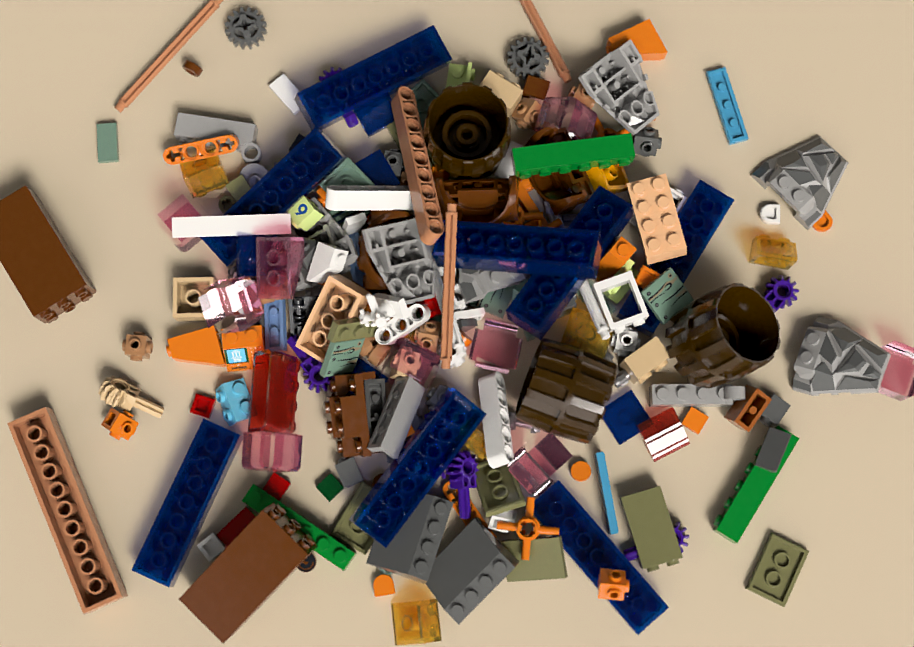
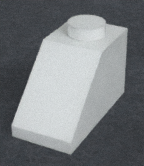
(325, 262)

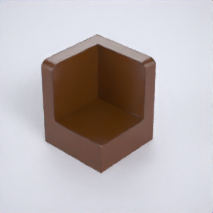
(536, 88)

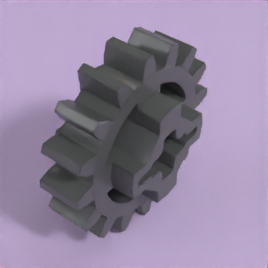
(237, 29)
(536, 60)

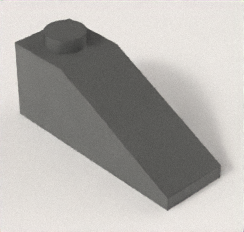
(375, 401)

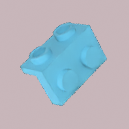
(234, 401)

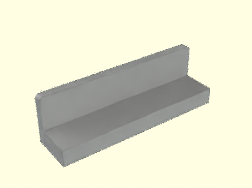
(396, 417)

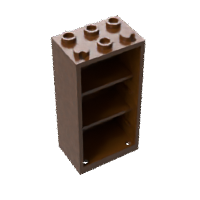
(39, 258)
(248, 572)

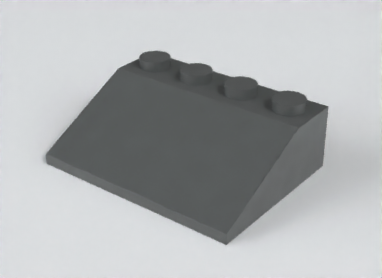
(416, 543)
(469, 570)

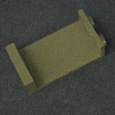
(651, 528)

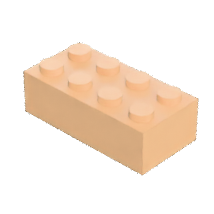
(656, 219)
(337, 301)

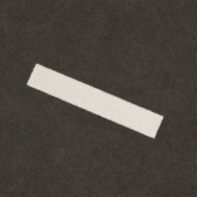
(231, 225)

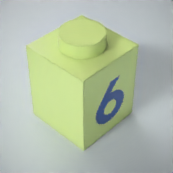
(305, 214)

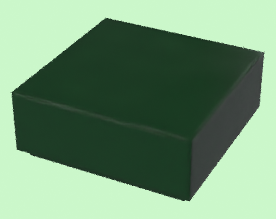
(330, 487)

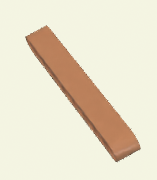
(417, 166)

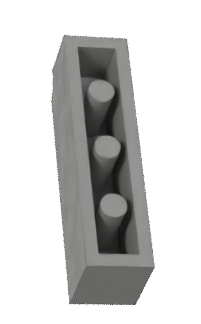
(196, 127)
(690, 395)

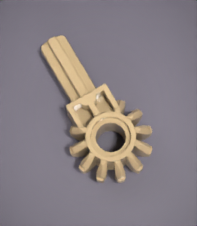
(125, 395)

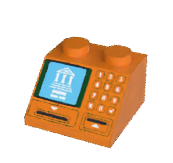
(240, 347)

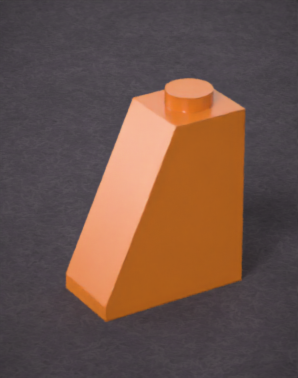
(644, 38)
(615, 258)
(198, 347)

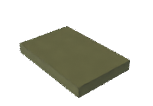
(498, 489)
(347, 530)
(545, 559)
(777, 570)

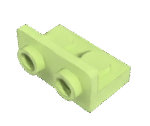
(460, 73)
(618, 293)

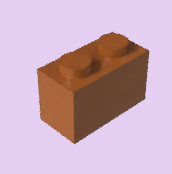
(746, 412)

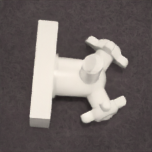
(383, 308)

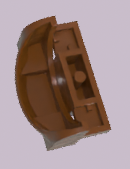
(557, 187)
(480, 199)
(372, 280)
(348, 414)

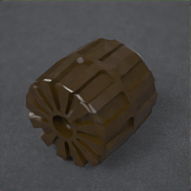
(467, 111)
(723, 336)
(566, 391)

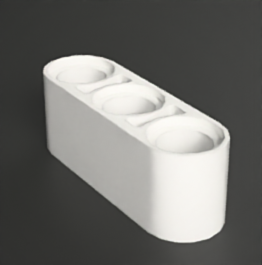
(394, 329)

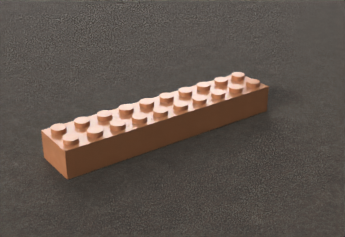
(67, 510)

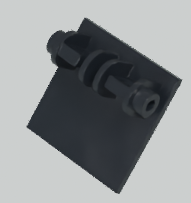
(299, 312)

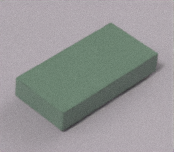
(107, 142)

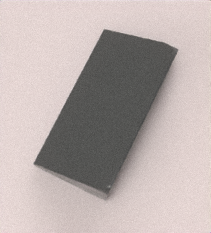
(772, 450)

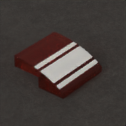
(663, 434)

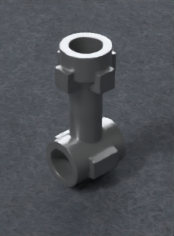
(622, 377)
(514, 422)

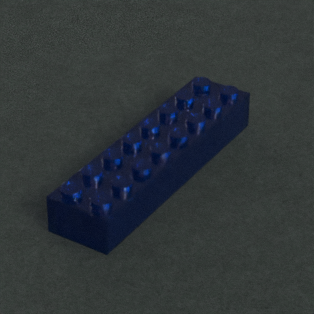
(373, 79)
(282, 186)
(698, 223)
(524, 249)
(547, 296)
(417, 466)
(187, 503)
(592, 549)

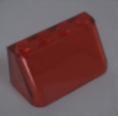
(273, 392)

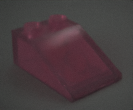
(278, 266)

